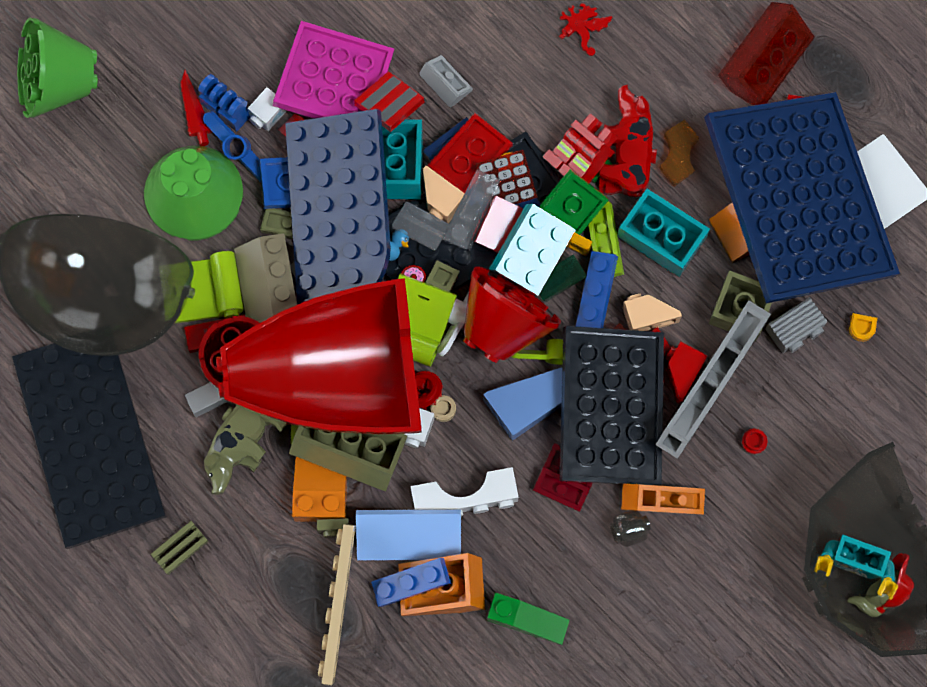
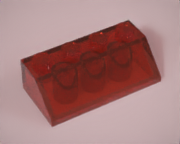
(767, 54)

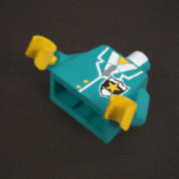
(859, 559)

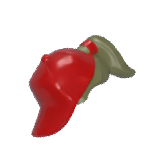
(875, 604)

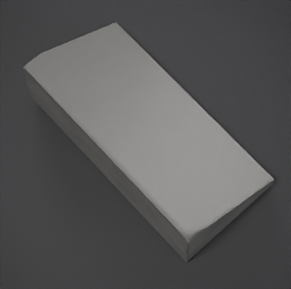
(445, 80)
(204, 399)

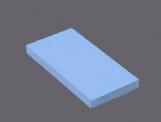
(407, 534)

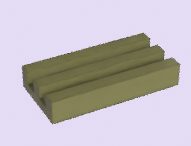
(170, 542)

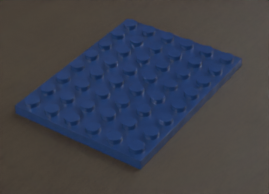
(801, 196)

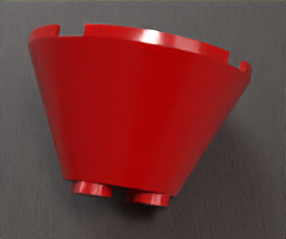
(503, 317)

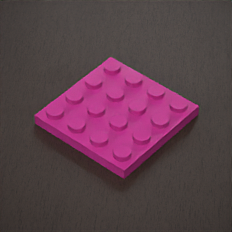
(329, 72)

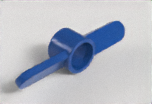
(226, 135)

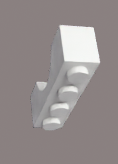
(497, 490)

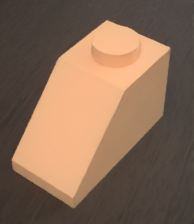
(441, 195)
(648, 313)

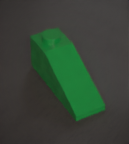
(527, 619)

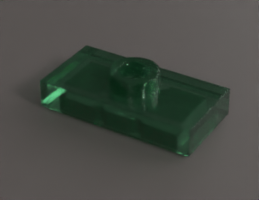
(562, 277)

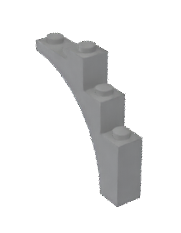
(713, 379)

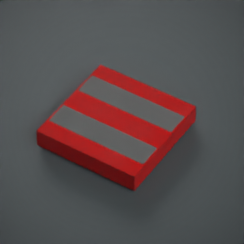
(393, 99)

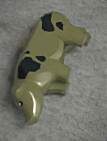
(237, 445)

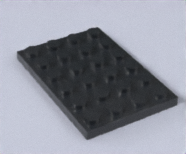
(611, 406)

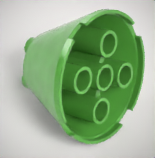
(52, 69)
(193, 192)

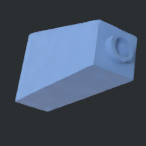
(525, 402)

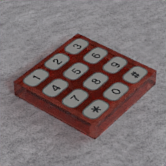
(515, 182)

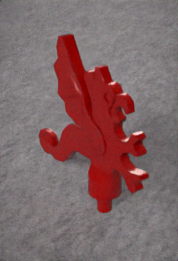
(579, 24)

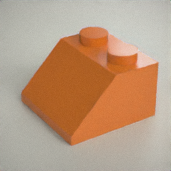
(729, 233)

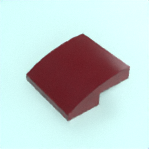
(549, 484)

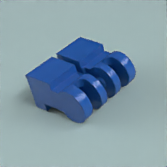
(223, 103)

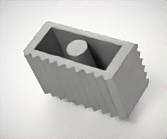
(796, 325)

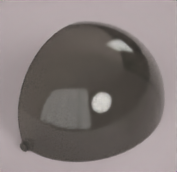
(94, 281)

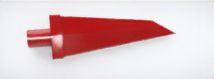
(194, 112)

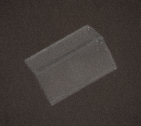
(420, 226)

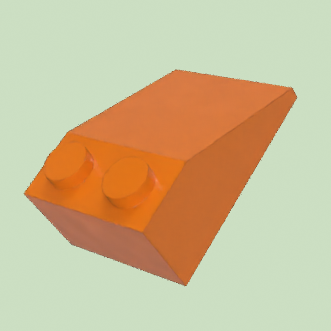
(318, 493)
(460, 596)

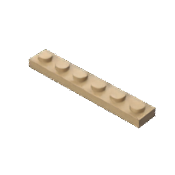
(335, 615)

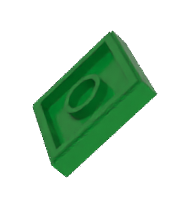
(574, 201)

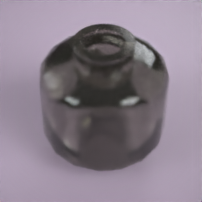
(630, 528)

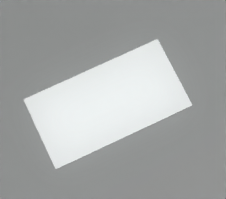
(891, 180)

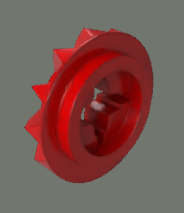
(433, 384)

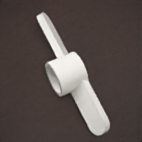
(457, 320)

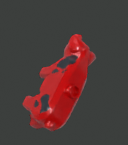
(633, 148)

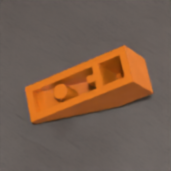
(663, 499)

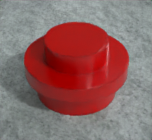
(754, 441)

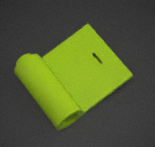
(215, 289)
(427, 317)

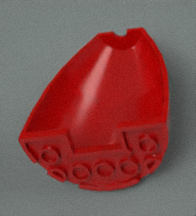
(330, 363)

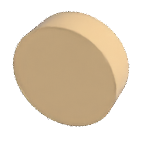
(444, 409)

